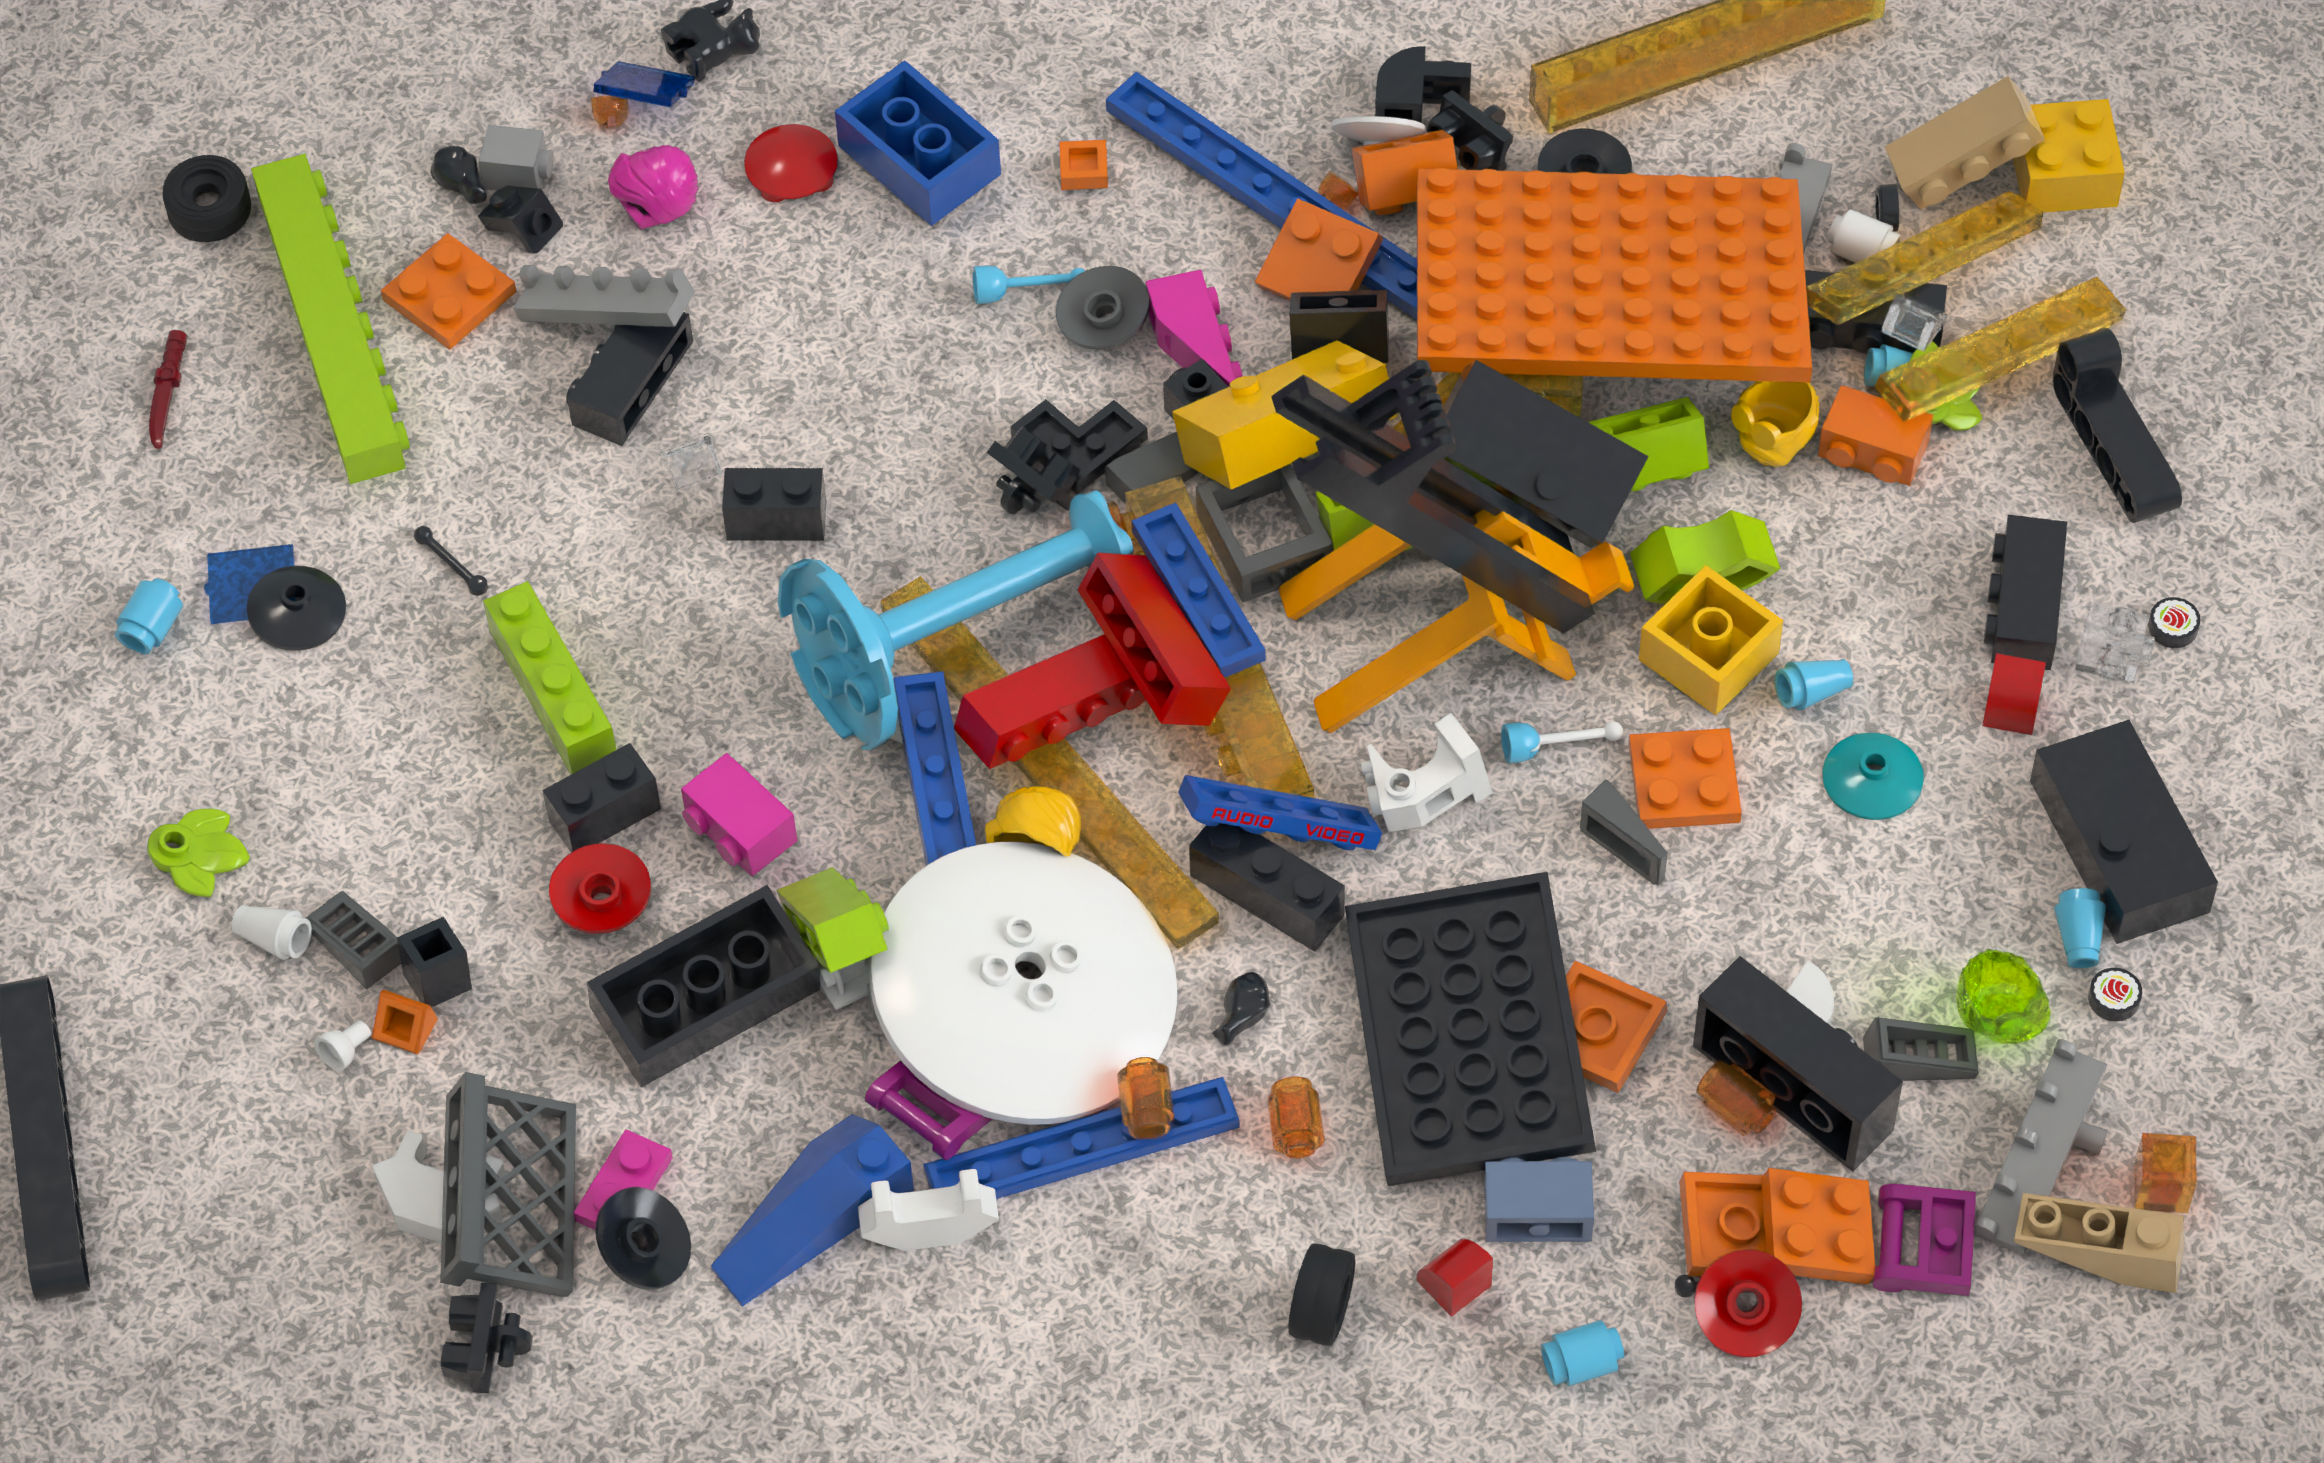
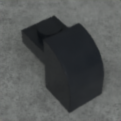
(1410, 81)

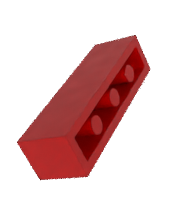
(1153, 639)
(1046, 702)

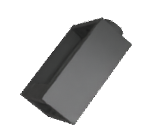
(1271, 568)

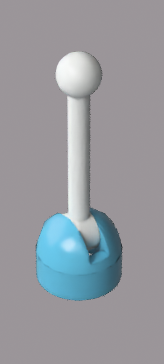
(1522, 741)

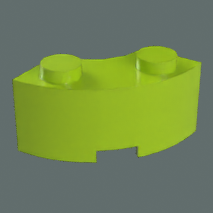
(1730, 545)

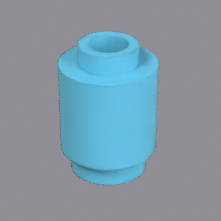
(148, 615)
(1582, 1353)

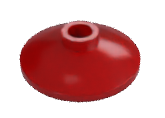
(596, 871)
(1753, 1330)

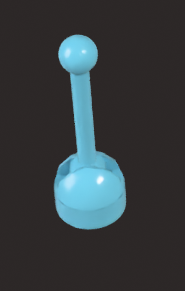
(991, 282)

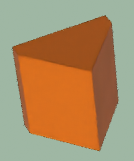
(403, 1022)

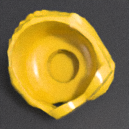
(1776, 420)
(1036, 817)

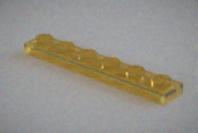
(1923, 257)
(1998, 349)

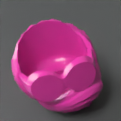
(658, 180)

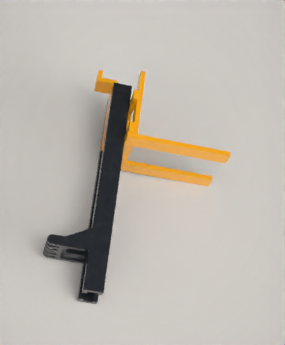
(1445, 514)

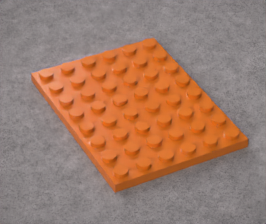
(1612, 275)

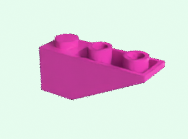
(1187, 324)

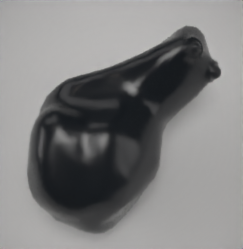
(458, 171)
(1244, 1005)

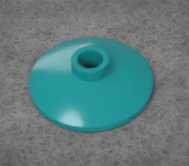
(1871, 792)

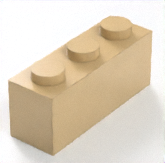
(1964, 143)

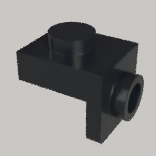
(524, 213)

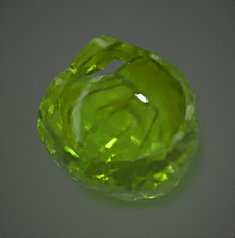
(2002, 998)

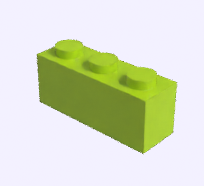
(835, 919)

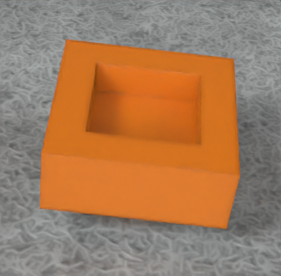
(1083, 164)

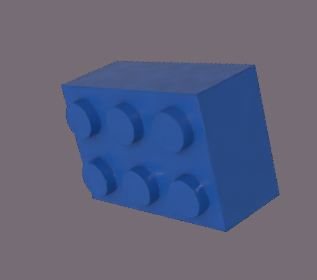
(918, 142)

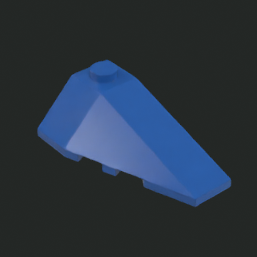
(812, 1206)

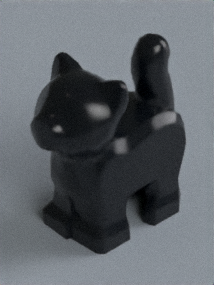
(706, 40)

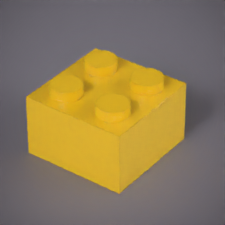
(2076, 162)
(1710, 640)

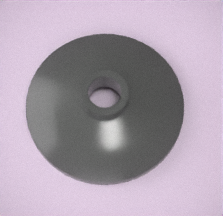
(1099, 293)

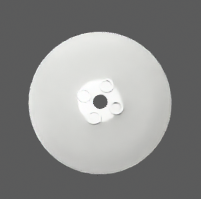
(1008, 1041)

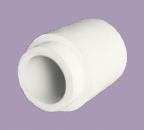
(1860, 236)

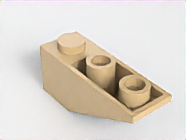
(2106, 1240)

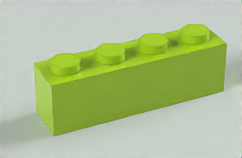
(549, 677)

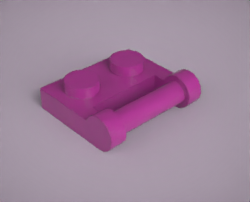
(945, 1140)
(1943, 1239)

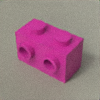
(738, 815)

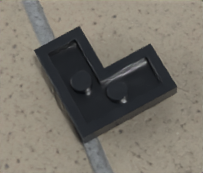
(1090, 446)

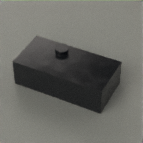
(1540, 454)
(2123, 831)
(703, 986)
(1814, 1070)

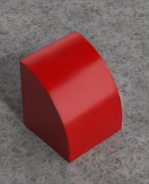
(2014, 694)
(1457, 1275)

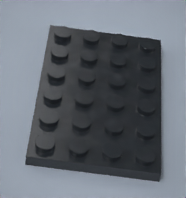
(1468, 1028)

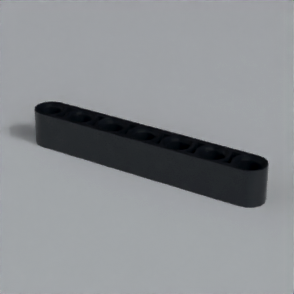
(42, 1139)

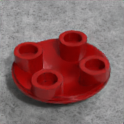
(791, 162)

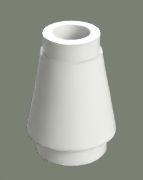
(273, 930)

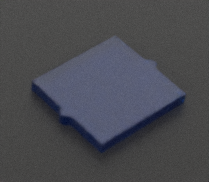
(644, 84)
(235, 574)

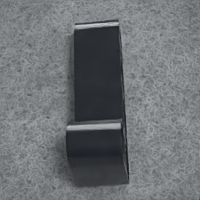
(2110, 426)

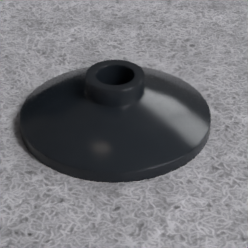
(1585, 152)
(301, 622)
(656, 1229)

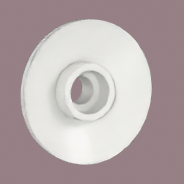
(1376, 129)

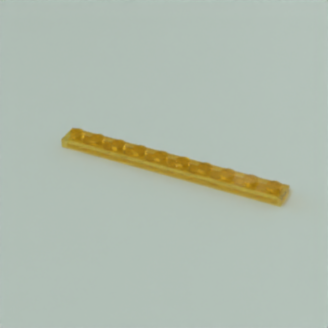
(1105, 822)

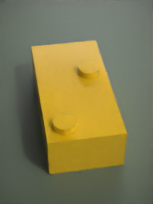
(1237, 430)

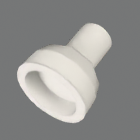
(338, 1047)

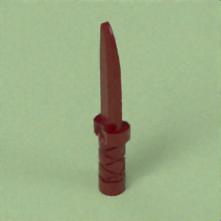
(165, 380)

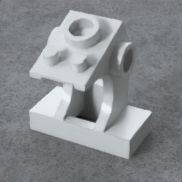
(1433, 788)

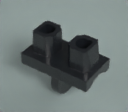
(1475, 132)
(1019, 458)
(482, 1317)

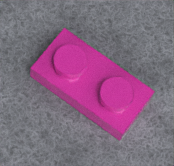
(631, 1163)

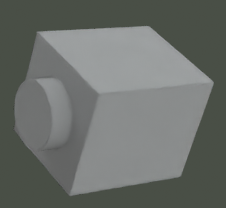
(514, 158)

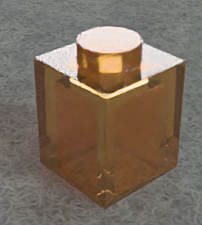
(2165, 1172)

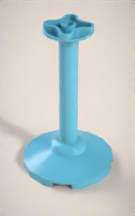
(851, 648)

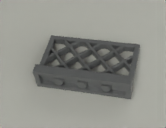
(467, 1175)

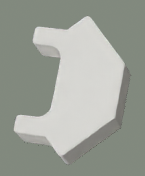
(416, 1190)
(928, 1216)

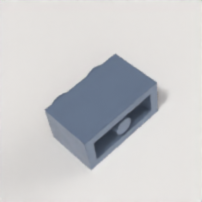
(1538, 1200)

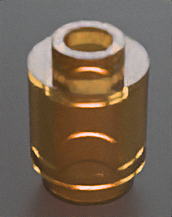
(1145, 1098)
(1737, 1098)
(1295, 1117)

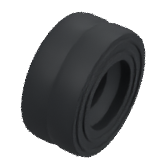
(200, 176)
(1321, 1294)

